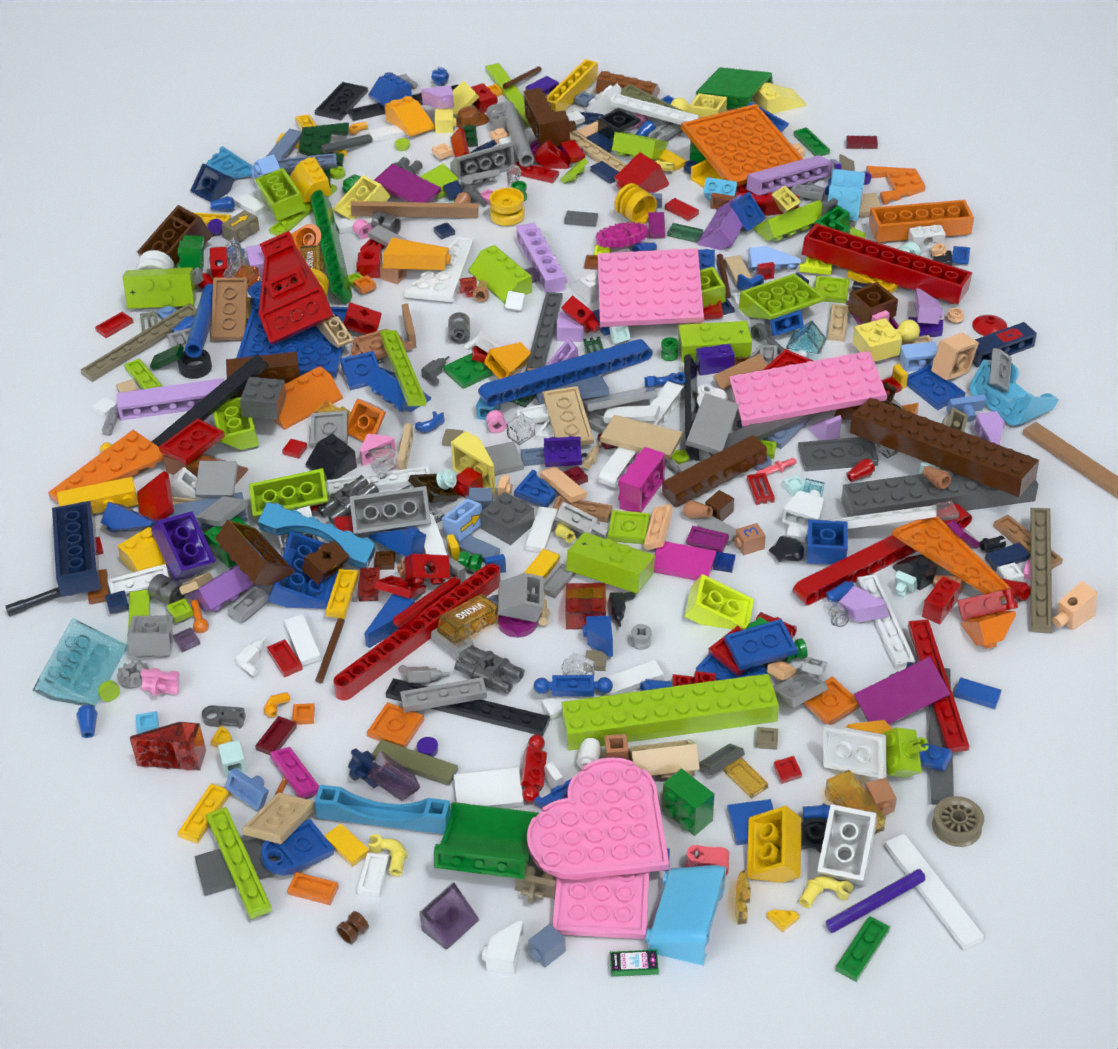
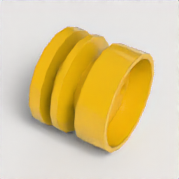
(635, 203)

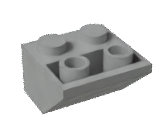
(521, 597)

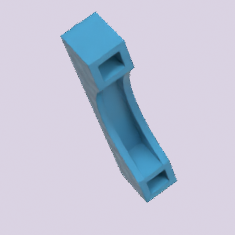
(280, 521)
(341, 805)

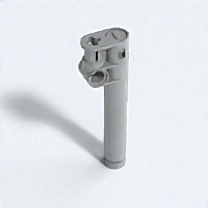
(508, 119)

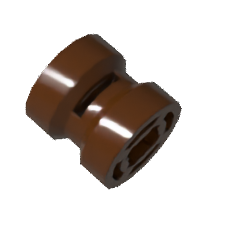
(352, 927)

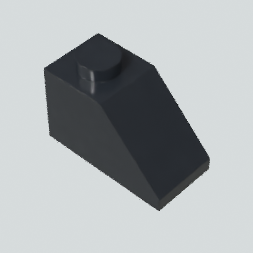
(918, 567)

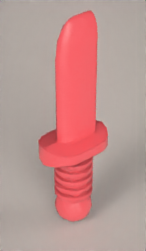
(778, 466)

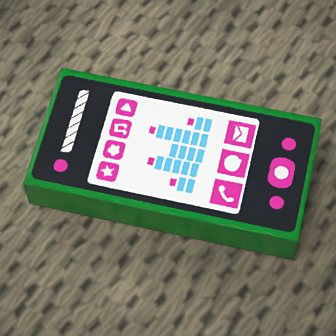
(634, 963)

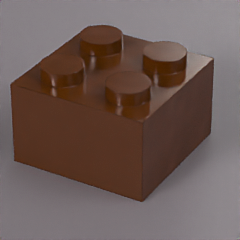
(870, 301)

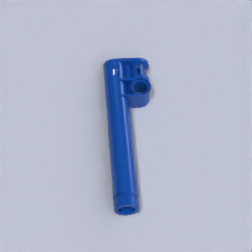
(200, 324)

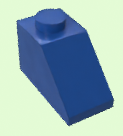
(786, 323)
(599, 633)

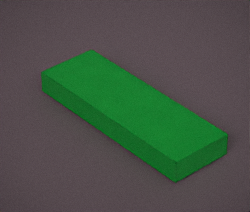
(811, 142)
(862, 948)

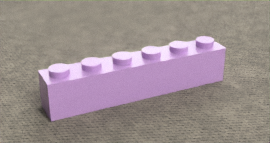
(788, 175)
(163, 399)

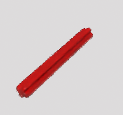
(422, 604)

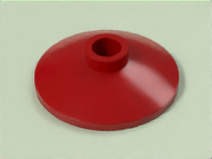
(988, 324)

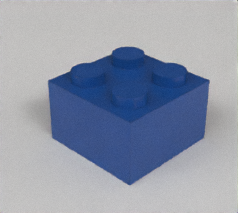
(826, 541)

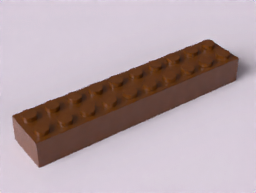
(944, 447)

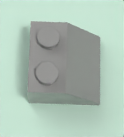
(150, 636)

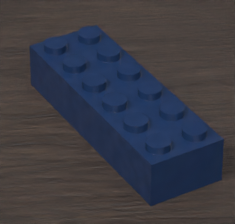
(76, 549)

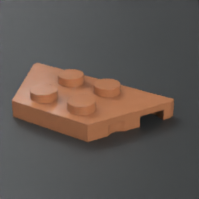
(373, 342)

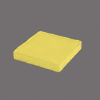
(463, 97)

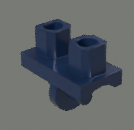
(360, 766)

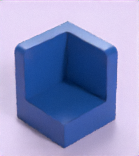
(745, 283)

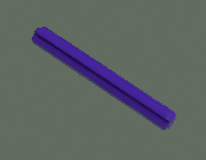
(875, 900)

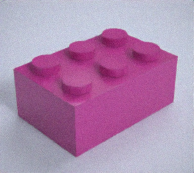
(641, 480)

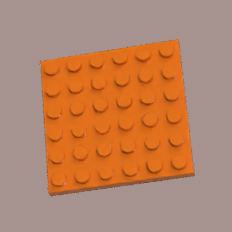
(740, 142)

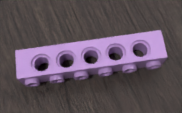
(541, 257)

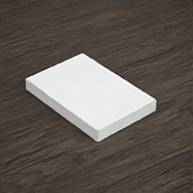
(854, 751)
(490, 788)

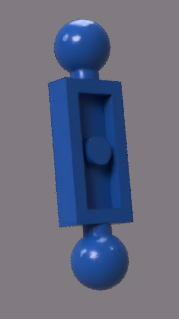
(572, 685)

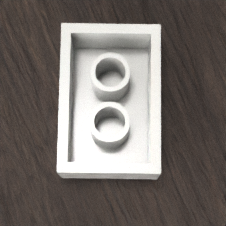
(847, 844)

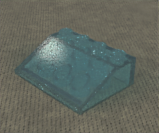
(79, 665)

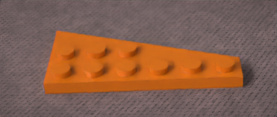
(116, 462)
(945, 548)

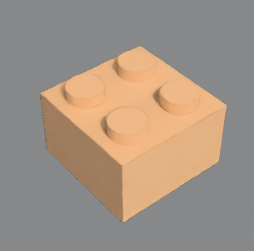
(954, 356)

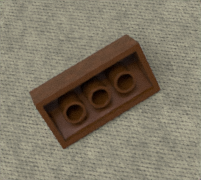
(253, 553)

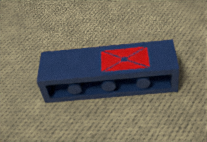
(1009, 340)

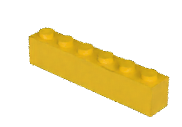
(573, 84)

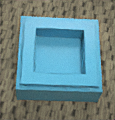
(147, 721)

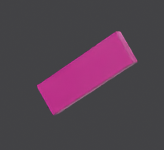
(295, 772)

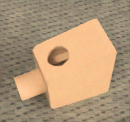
(1076, 607)

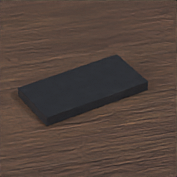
(341, 100)

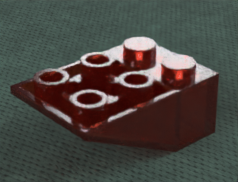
(170, 746)

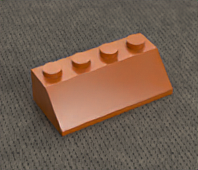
(306, 395)

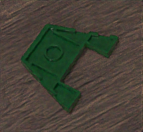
(315, 136)

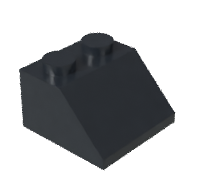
(616, 121)
(332, 456)

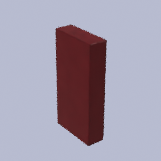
(861, 142)
(276, 735)

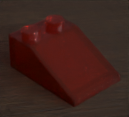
(584, 601)

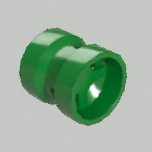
(522, 186)
(669, 349)
(470, 561)
(802, 650)

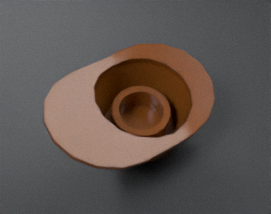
(471, 116)

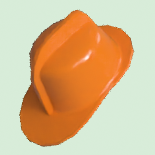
(307, 236)

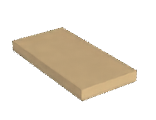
(568, 414)
(637, 435)

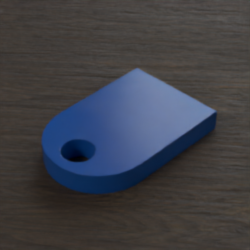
(298, 851)

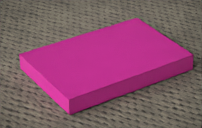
(683, 561)

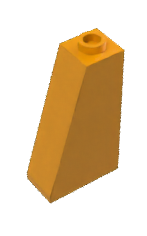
(415, 255)

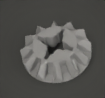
(133, 680)

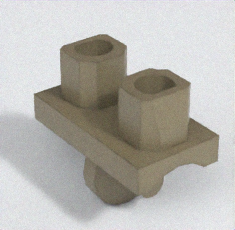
(536, 887)

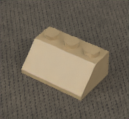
(666, 757)

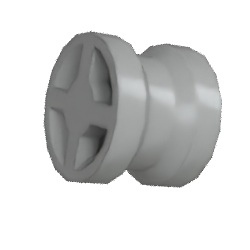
(641, 637)

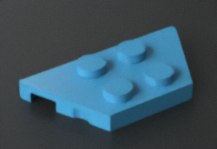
(230, 164)

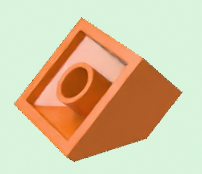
(364, 419)
(989, 628)

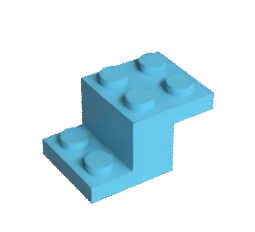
(848, 190)

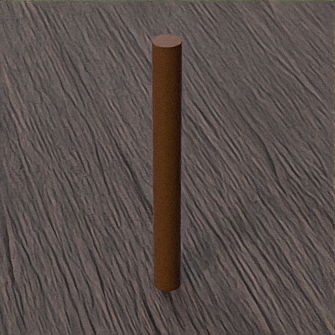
(522, 77)
(723, 274)
(330, 650)

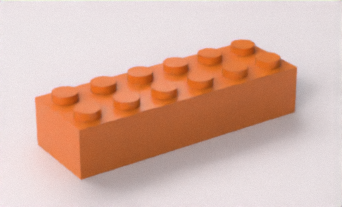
(893, 222)

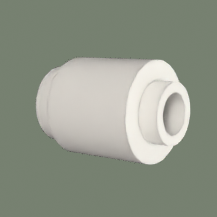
(588, 752)

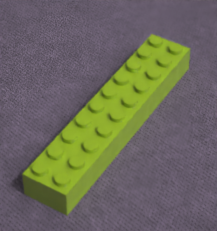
(671, 710)

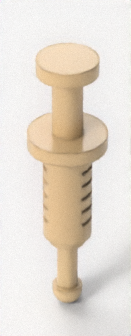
(591, 456)
(543, 620)

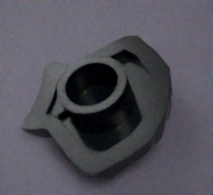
(787, 549)
(813, 833)

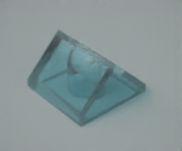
(807, 339)

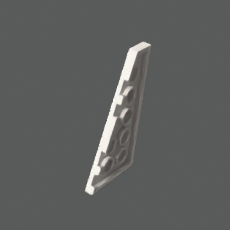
(443, 284)

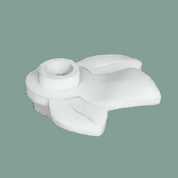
(704, 388)

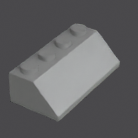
(489, 159)
(390, 510)

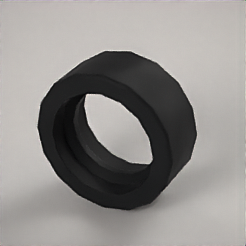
(196, 371)

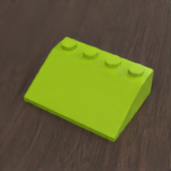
(778, 298)

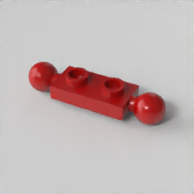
(533, 768)

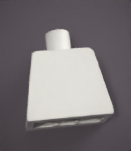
(803, 507)

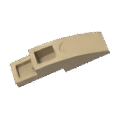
(335, 332)

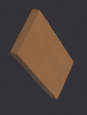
(229, 309)

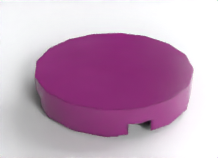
(516, 627)

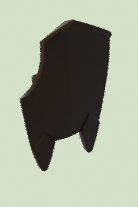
(890, 398)

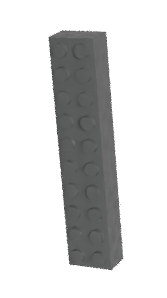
(918, 491)

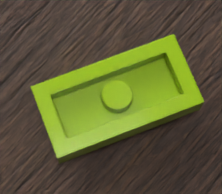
(578, 168)

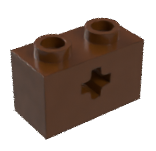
(325, 562)

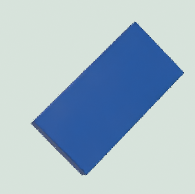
(977, 693)

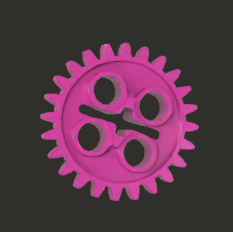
(622, 235)

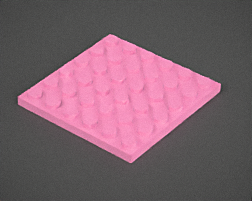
(649, 287)

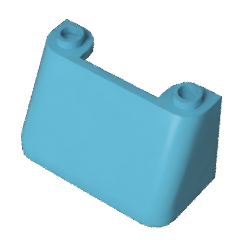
(1015, 405)
(687, 912)

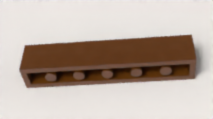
(714, 471)

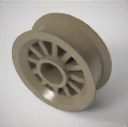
(958, 821)

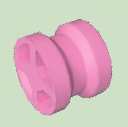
(361, 228)
(496, 421)

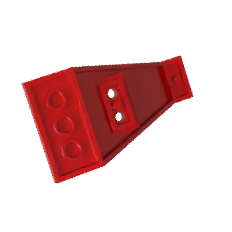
(295, 305)

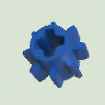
(440, 76)

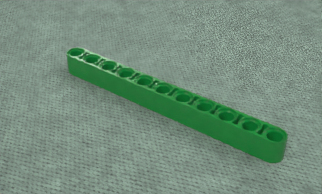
(331, 247)

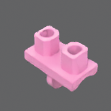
(160, 682)

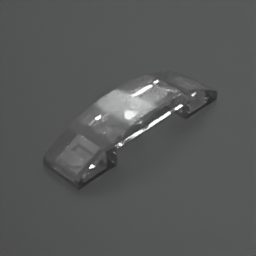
(235, 258)

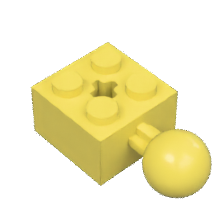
(702, 105)
(882, 339)

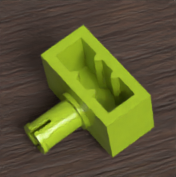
(903, 752)

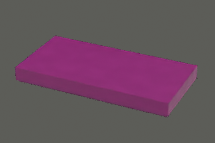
(407, 185)
(902, 693)

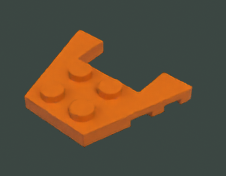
(902, 181)

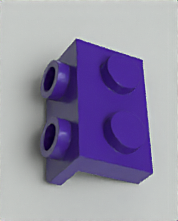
(562, 451)

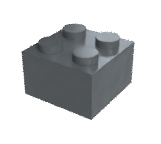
(263, 398)
(507, 518)

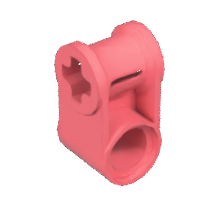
(708, 856)

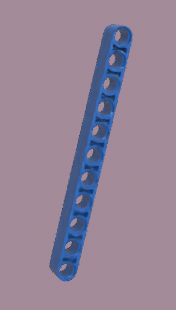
(564, 372)

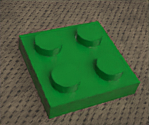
(467, 371)

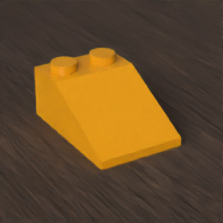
(408, 116)

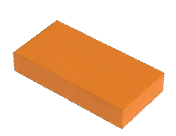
(313, 888)

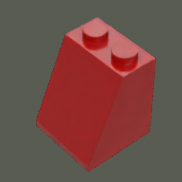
(644, 173)

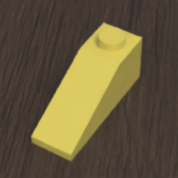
(444, 121)
(785, 199)

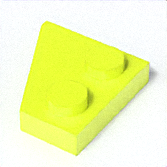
(815, 266)

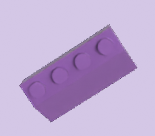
(722, 228)
(222, 588)

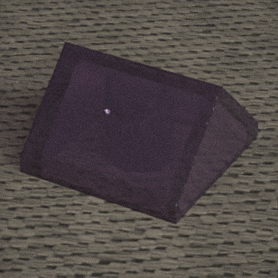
(393, 777)
(447, 917)

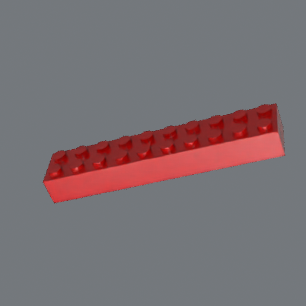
(886, 263)

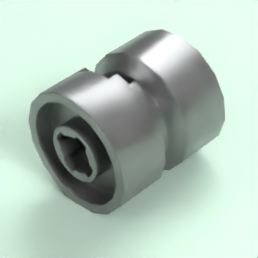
(387, 221)
(459, 328)
(165, 589)

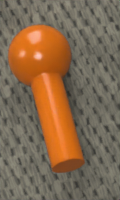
(200, 625)

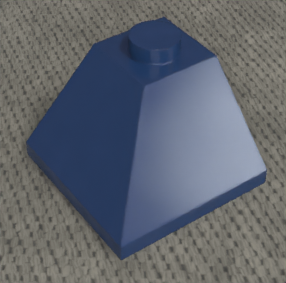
(211, 183)

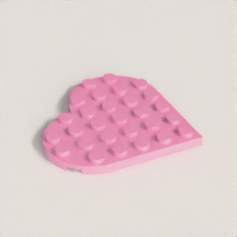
(603, 826)

